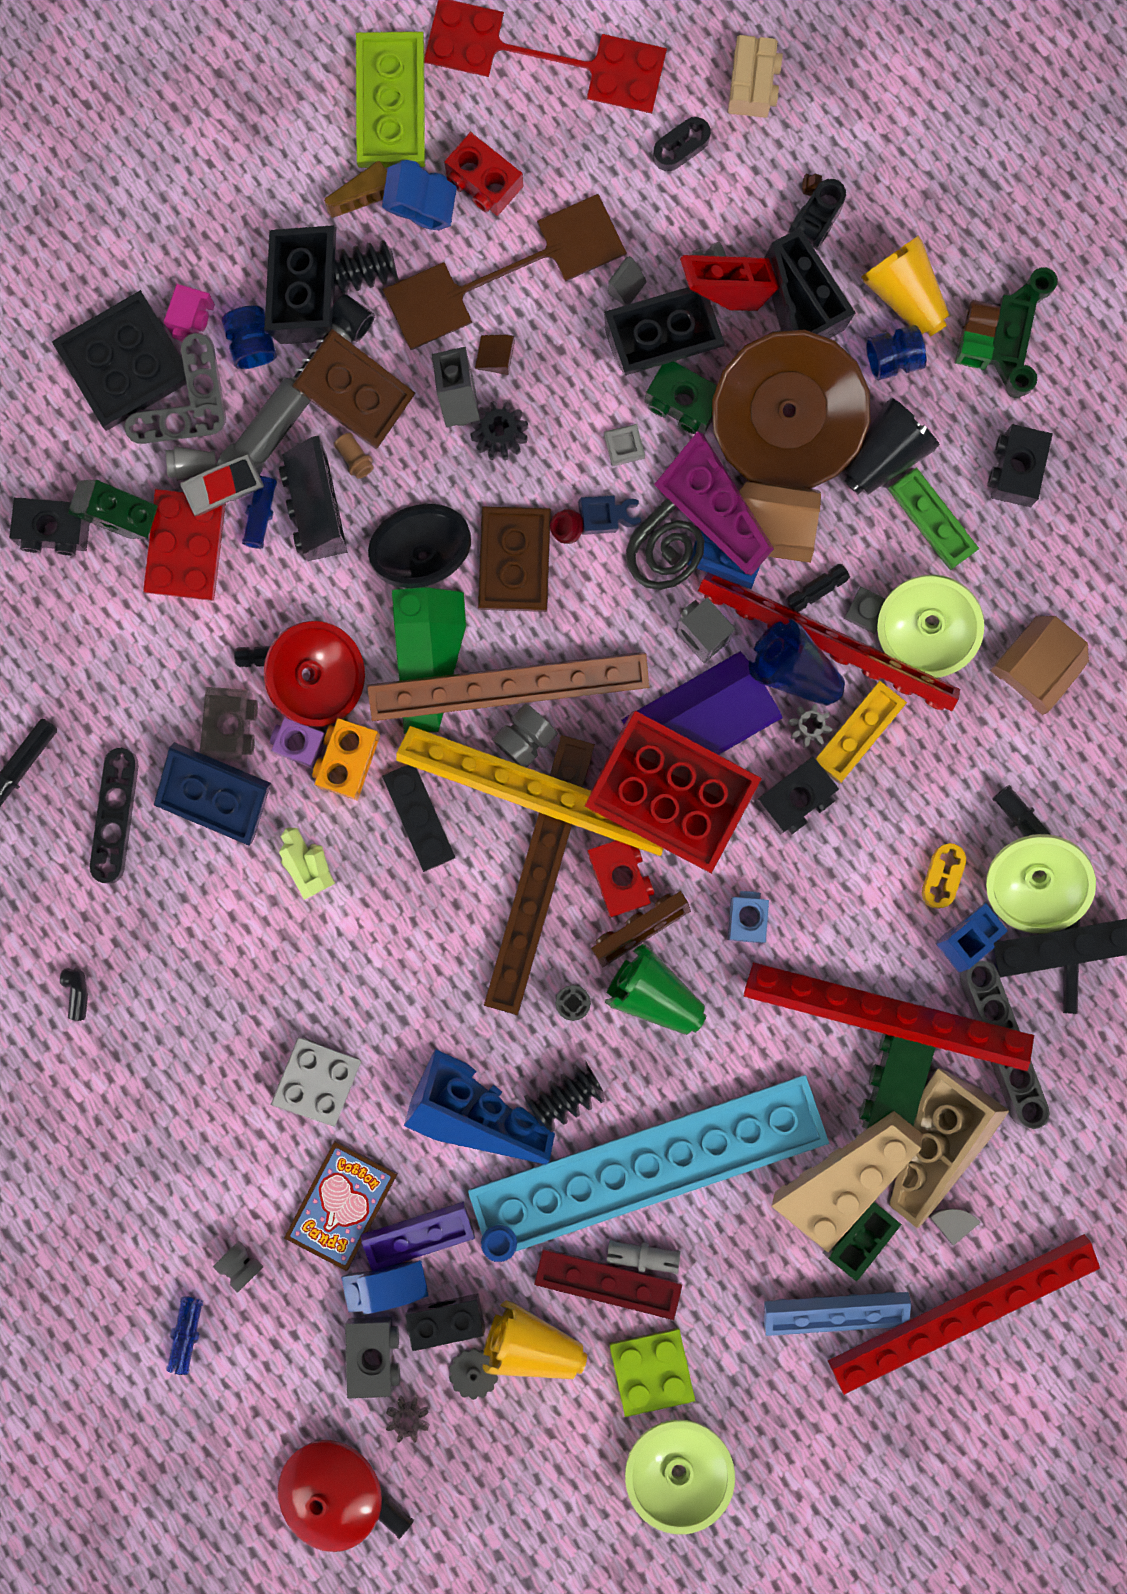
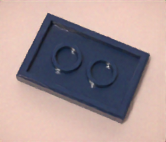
(212, 793)

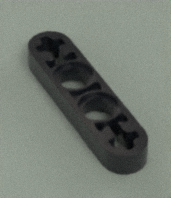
(108, 815)

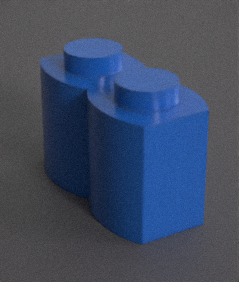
(419, 195)

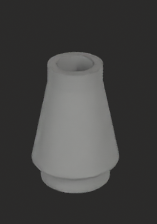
(187, 462)

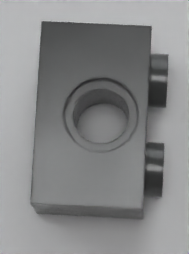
(455, 387)
(704, 629)
(367, 1379)

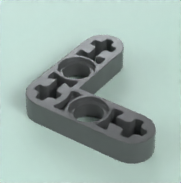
(198, 401)

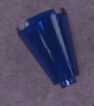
(796, 665)

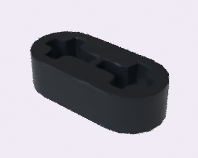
(677, 138)

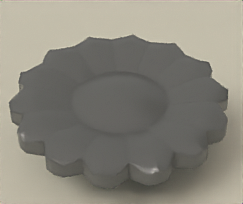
(469, 1376)

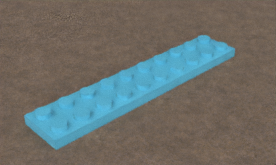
(653, 1164)

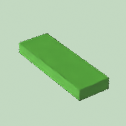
(933, 518)

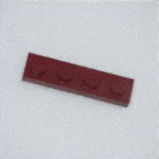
(608, 1283)

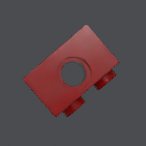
(620, 898)

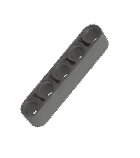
(1030, 1089)

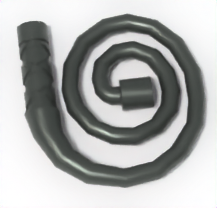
(668, 553)

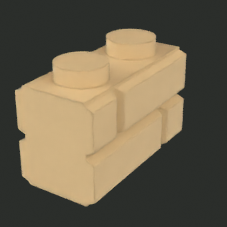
(753, 76)

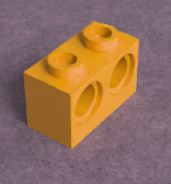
(355, 761)

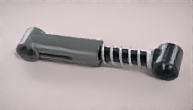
(286, 403)

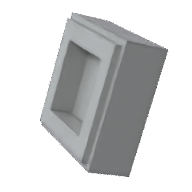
(624, 445)

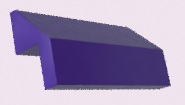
(716, 706)

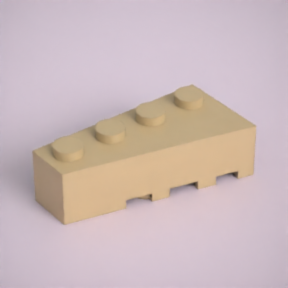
(843, 1186)

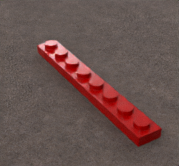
(839, 646)
(890, 1016)
(964, 1314)

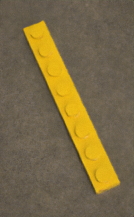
(511, 783)

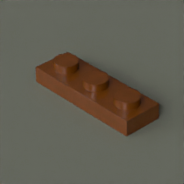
(640, 928)

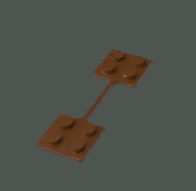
(433, 305)

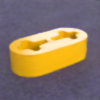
(935, 873)

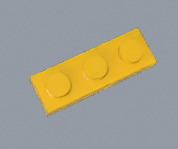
(860, 731)

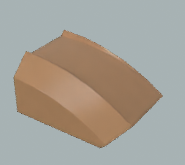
(786, 517)
(1043, 662)

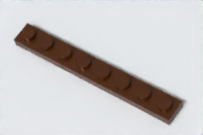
(536, 887)

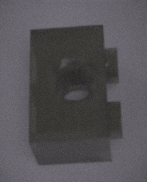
(218, 707)

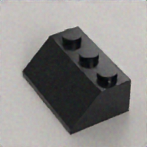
(300, 283)
(662, 330)
(312, 501)

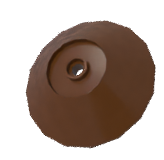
(828, 404)

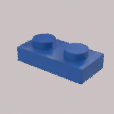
(719, 564)

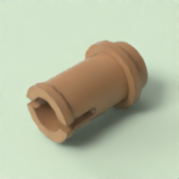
(358, 462)

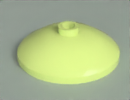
(938, 647)
(1042, 902)
(682, 1502)

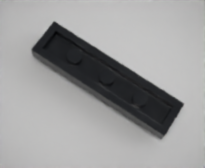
(1061, 948)

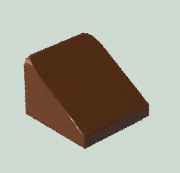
(495, 353)

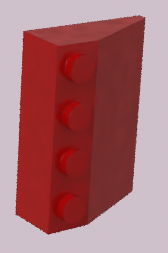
(672, 791)

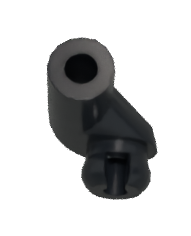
(78, 992)

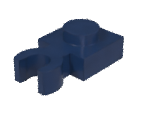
(603, 515)

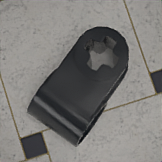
(818, 217)

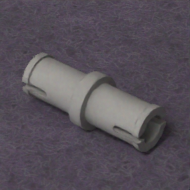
(643, 1257)

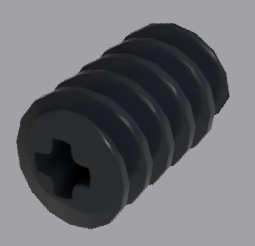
(364, 266)
(565, 1097)

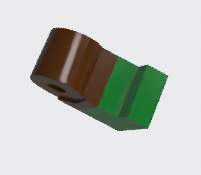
(978, 335)

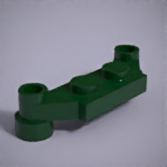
(1014, 332)

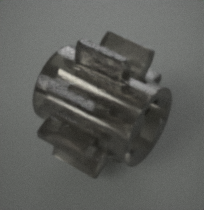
(403, 1428)

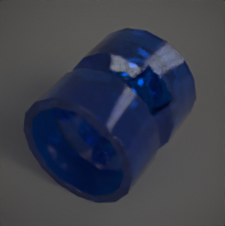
(250, 342)
(901, 351)

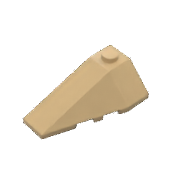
(954, 1128)

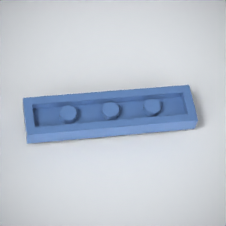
(836, 1313)

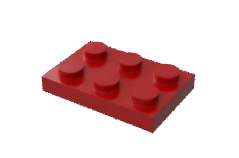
(183, 549)

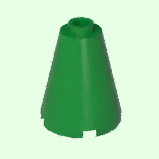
(655, 994)

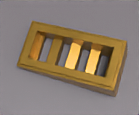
(359, 192)

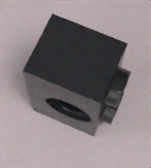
(1032, 450)
(32, 516)
(808, 778)
(445, 1322)

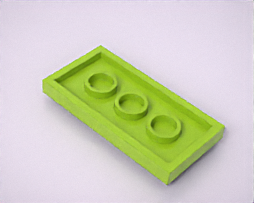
(390, 98)

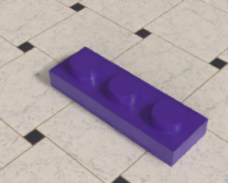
(417, 1236)

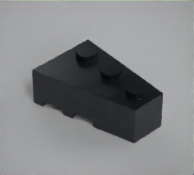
(806, 291)

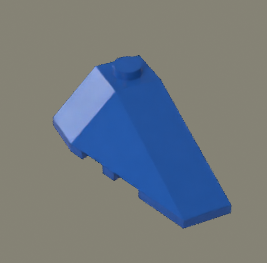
(464, 1113)

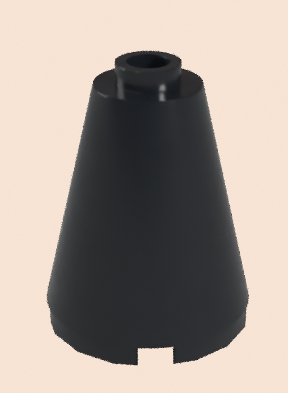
(889, 448)

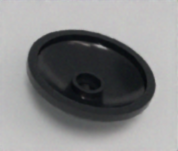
(419, 545)

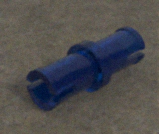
(259, 514)
(184, 1335)

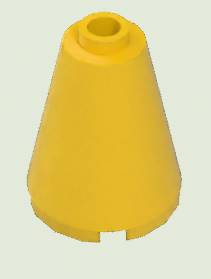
(910, 287)
(531, 1347)

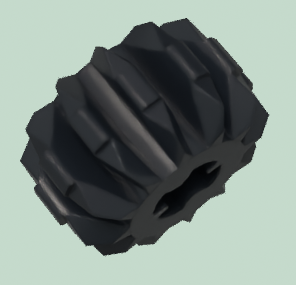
(512, 427)

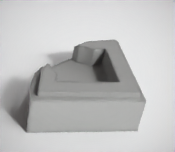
(954, 1223)

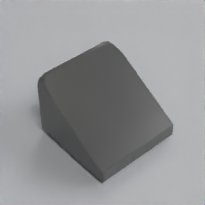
(626, 282)

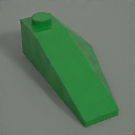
(428, 639)

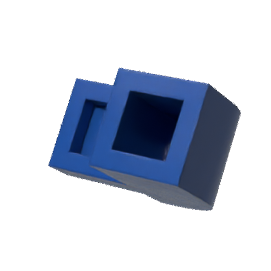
(972, 938)
(385, 1287)

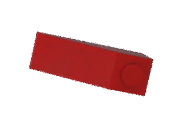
(731, 281)

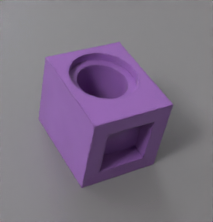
(313, 742)

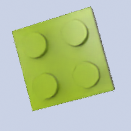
(652, 1372)

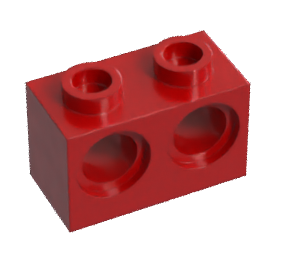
(490, 170)

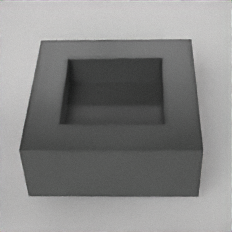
(865, 610)

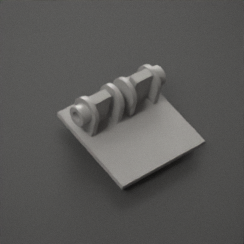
(315, 1082)

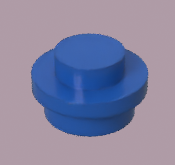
(499, 1243)

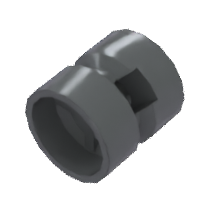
(525, 736)

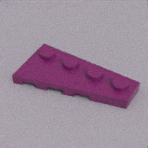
(710, 499)

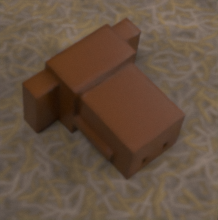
(810, 183)

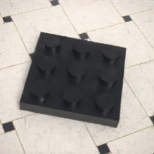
(122, 360)

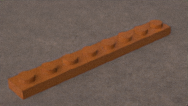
(508, 686)

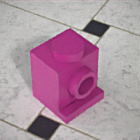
(188, 312)

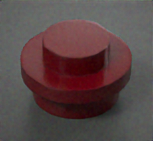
(567, 526)

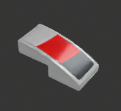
(222, 485)

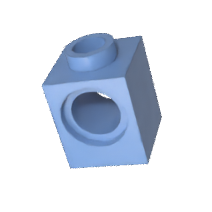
(736, 929)

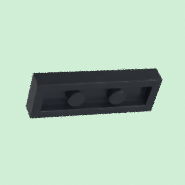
(419, 817)

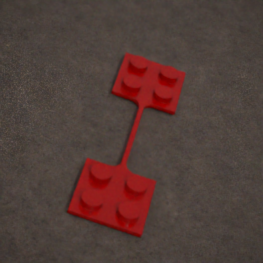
(622, 72)

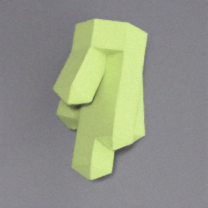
(304, 864)

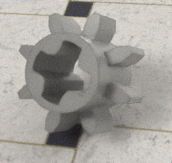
(801, 730)

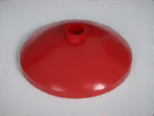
(334, 670)
(343, 1485)

